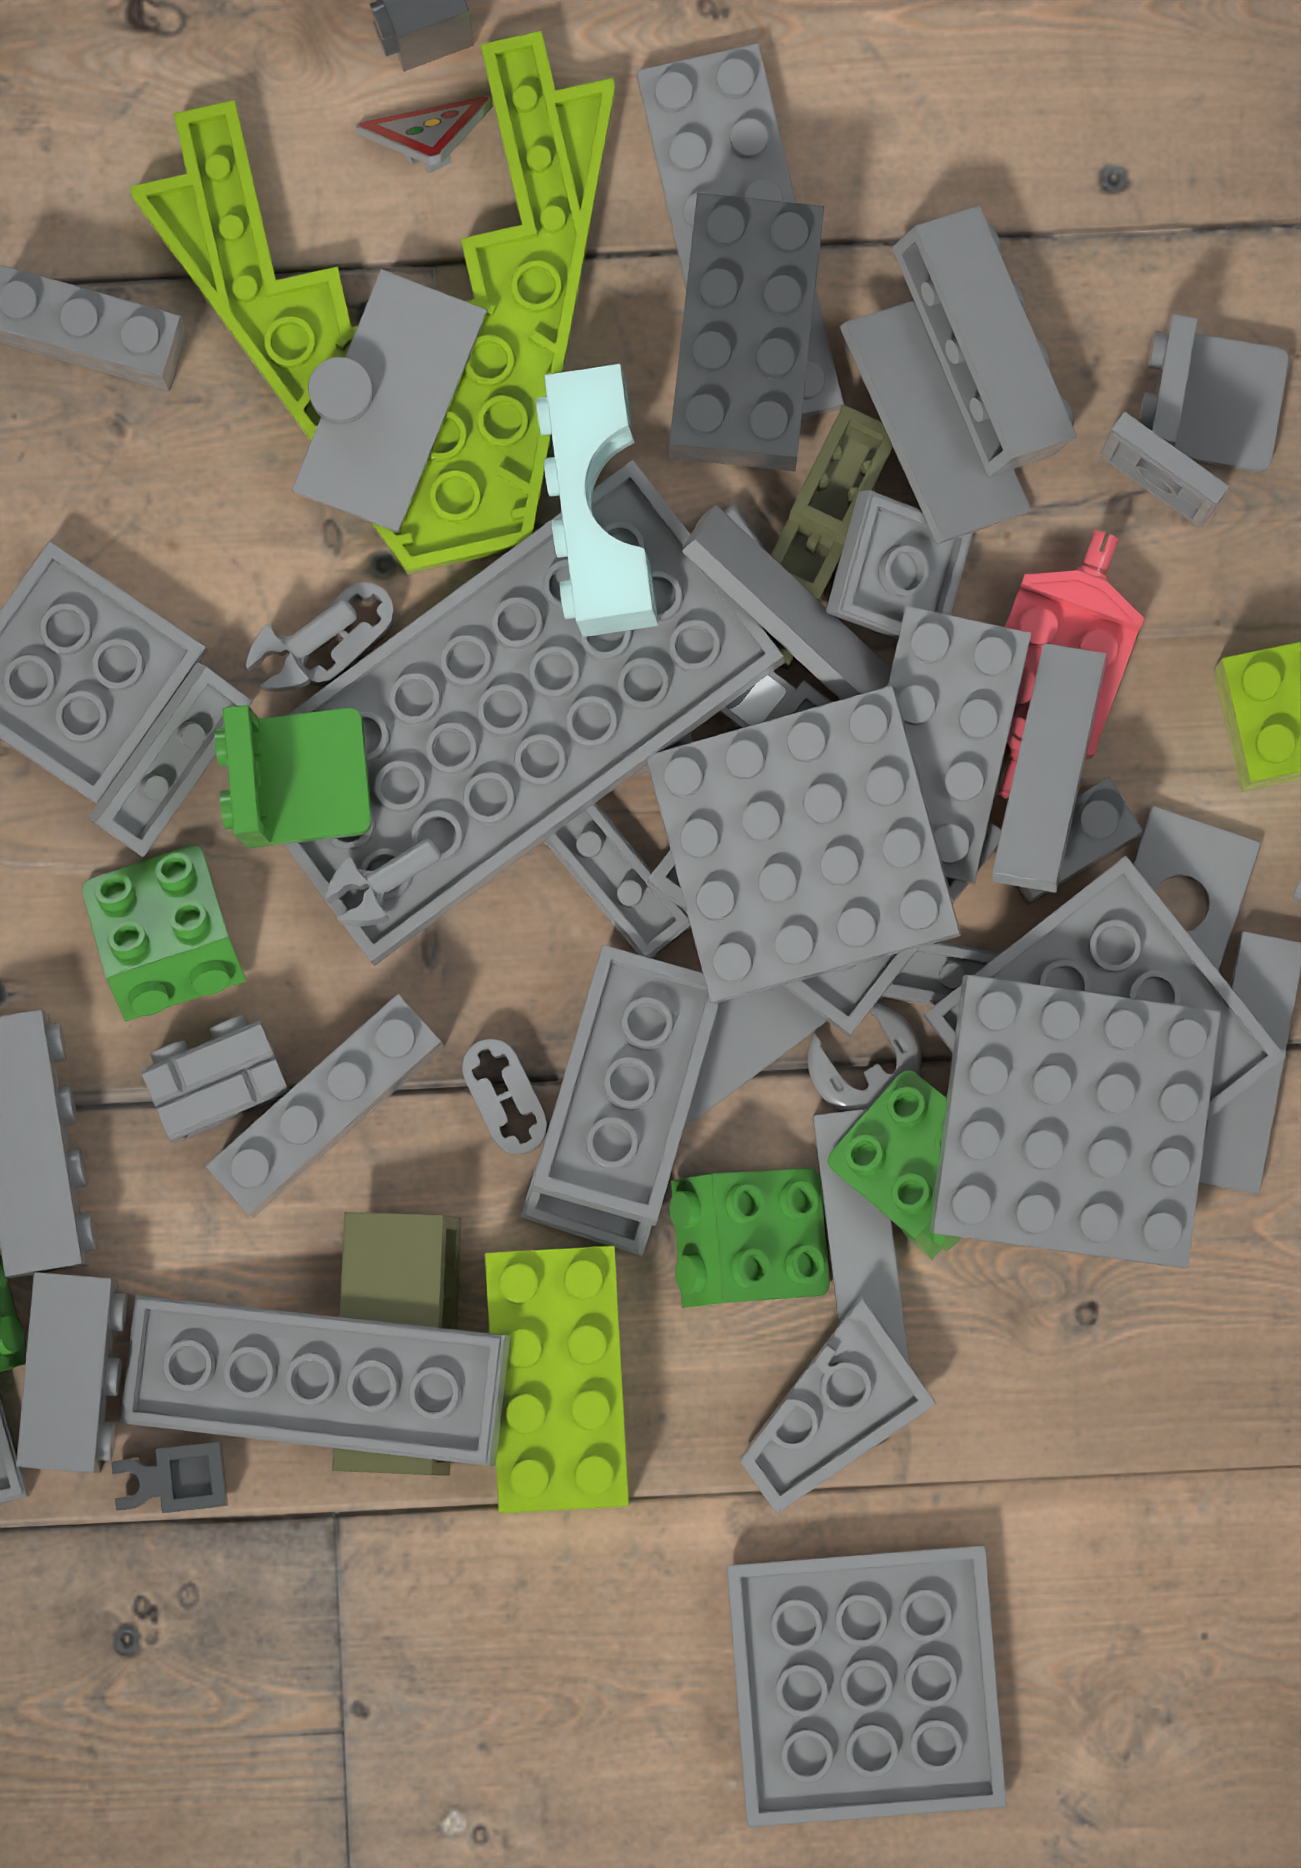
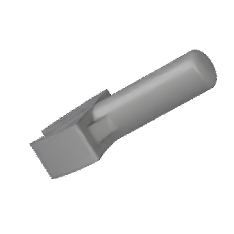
(298, 646)
(378, 882)

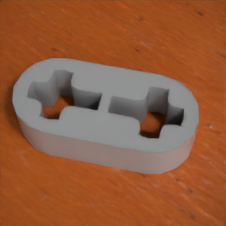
(361, 639)
(490, 1104)

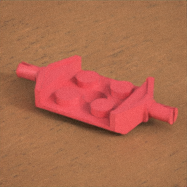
(1073, 612)

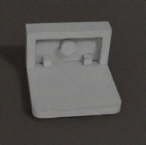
(1215, 396)

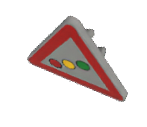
(427, 132)

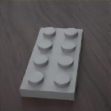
(958, 703)
(627, 1086)

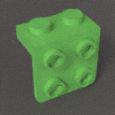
(293, 776)
(161, 932)
(895, 1158)
(749, 1237)

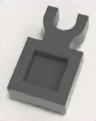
(184, 1478)

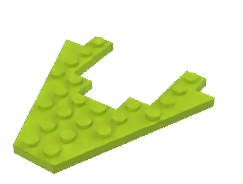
(490, 454)

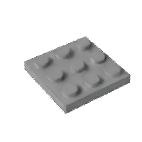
(84, 671)

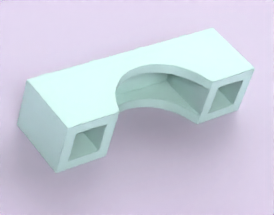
(589, 425)

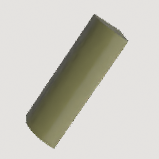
(400, 1274)

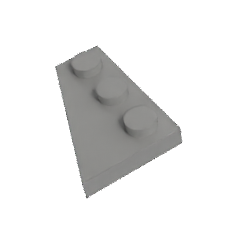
(836, 1411)

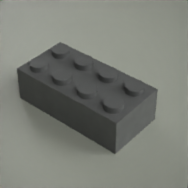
(746, 332)

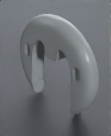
(843, 1096)

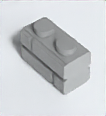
(214, 1080)

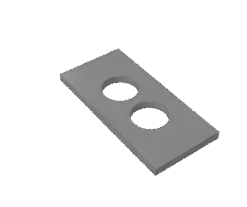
(1208, 855)

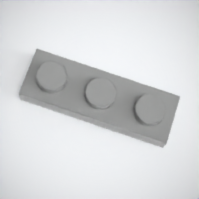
(167, 761)

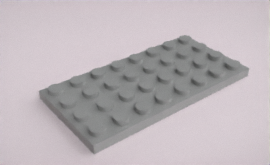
(509, 723)

